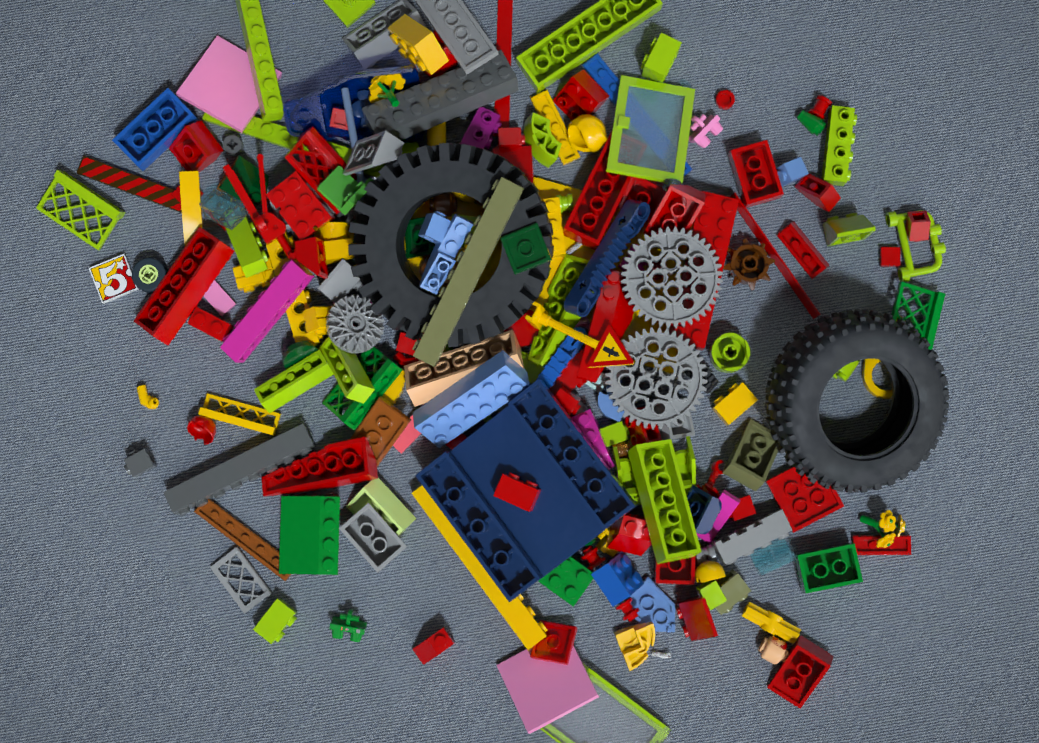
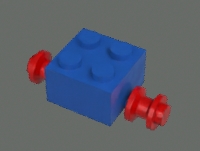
(616, 580)

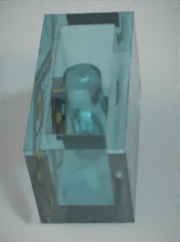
(223, 209)

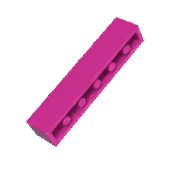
(266, 311)

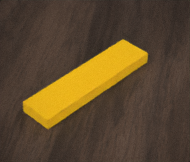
(545, 107)

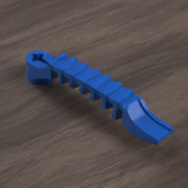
(560, 359)

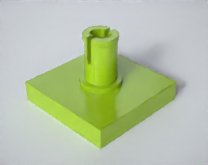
(349, 10)

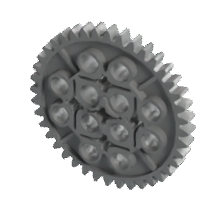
(668, 244)
(674, 407)

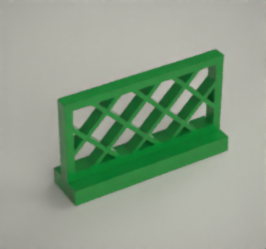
(931, 313)
(381, 382)

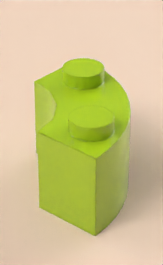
(538, 135)

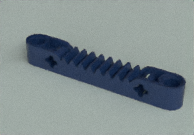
(632, 215)

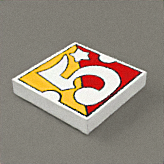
(113, 278)

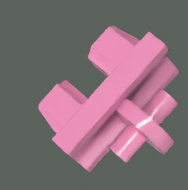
(702, 128)

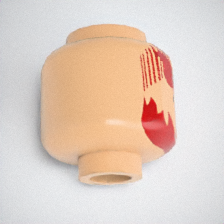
(773, 649)

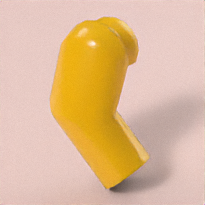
(145, 399)

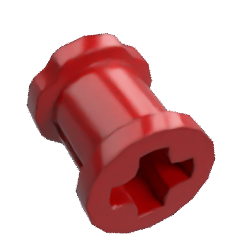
(820, 106)

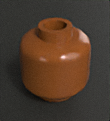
(444, 203)

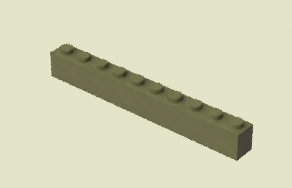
(470, 267)

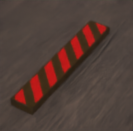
(128, 183)

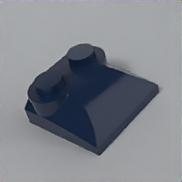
(703, 509)

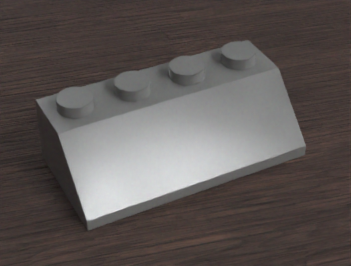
(372, 39)

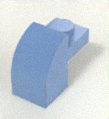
(606, 408)

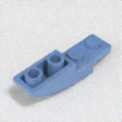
(444, 254)

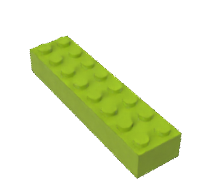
(582, 39)

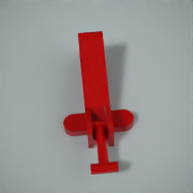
(267, 224)

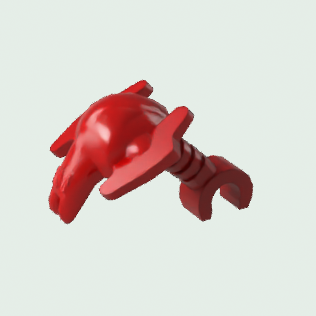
(708, 487)

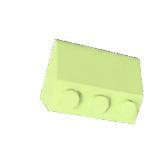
(385, 504)

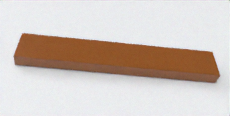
(241, 536)

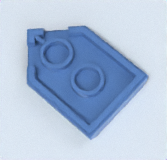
(654, 607)

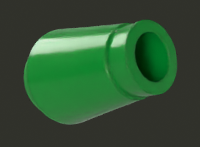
(811, 122)

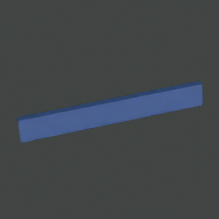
(609, 83)

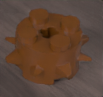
(756, 256)

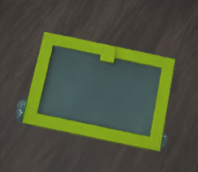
(651, 130)

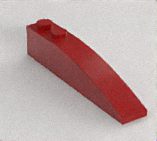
(609, 310)
(331, 467)

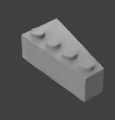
(751, 536)

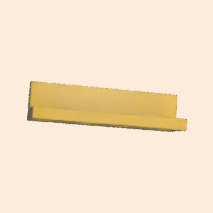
(238, 421)

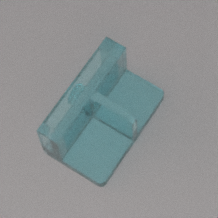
(772, 557)

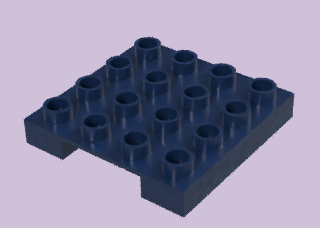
(540, 445)

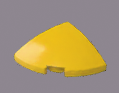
(635, 642)

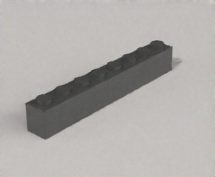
(239, 470)

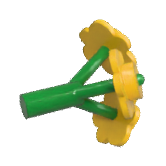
(379, 91)
(888, 524)

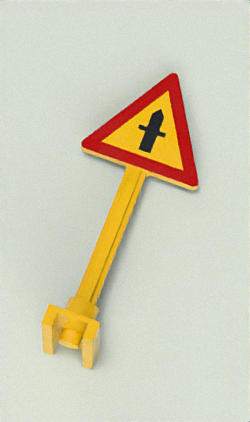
(607, 351)

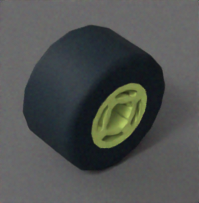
(149, 281)

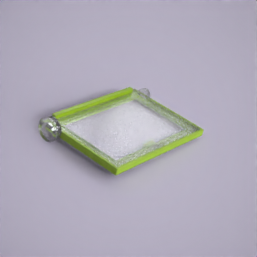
(608, 719)

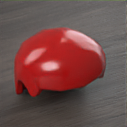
(202, 428)

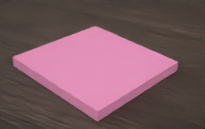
(223, 85)
(546, 689)

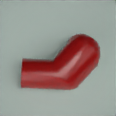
(402, 360)

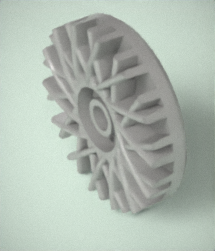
(343, 333)

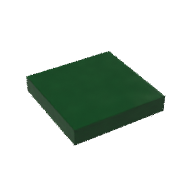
(526, 248)

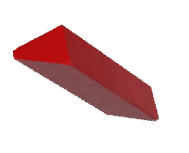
(803, 250)

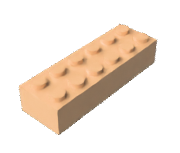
(426, 381)

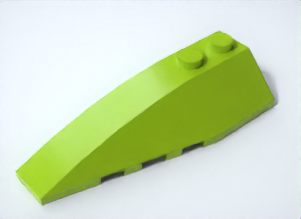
(549, 338)

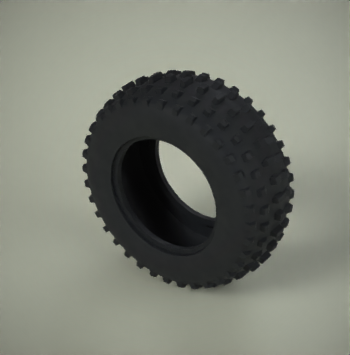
(907, 429)

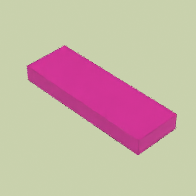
(729, 503)

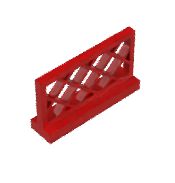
(319, 150)

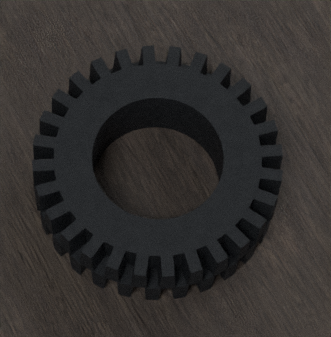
(382, 230)

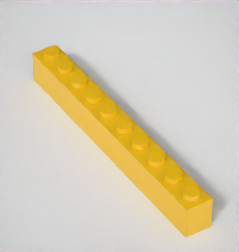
(514, 612)

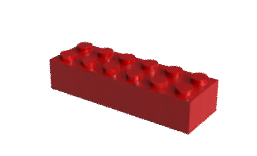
(596, 203)
(183, 286)

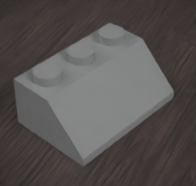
(373, 152)
(373, 537)

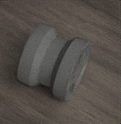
(236, 147)

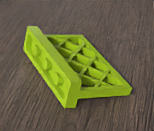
(84, 193)

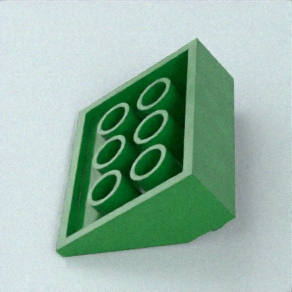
(309, 535)

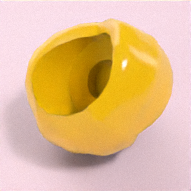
(587, 133)

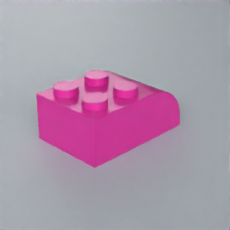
(590, 428)

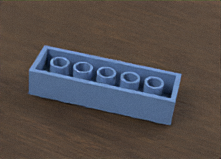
(471, 399)

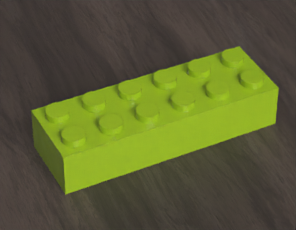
(664, 501)

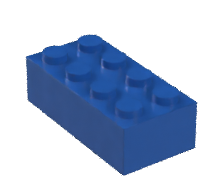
(154, 129)

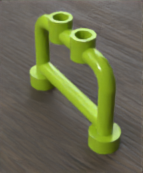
(937, 248)

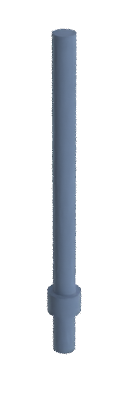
(351, 128)

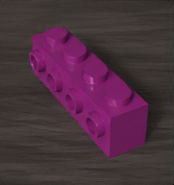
(482, 129)

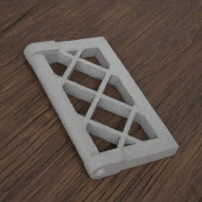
(225, 580)

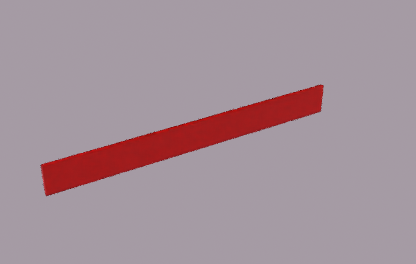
(504, 43)
(778, 260)

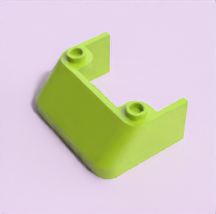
(686, 463)

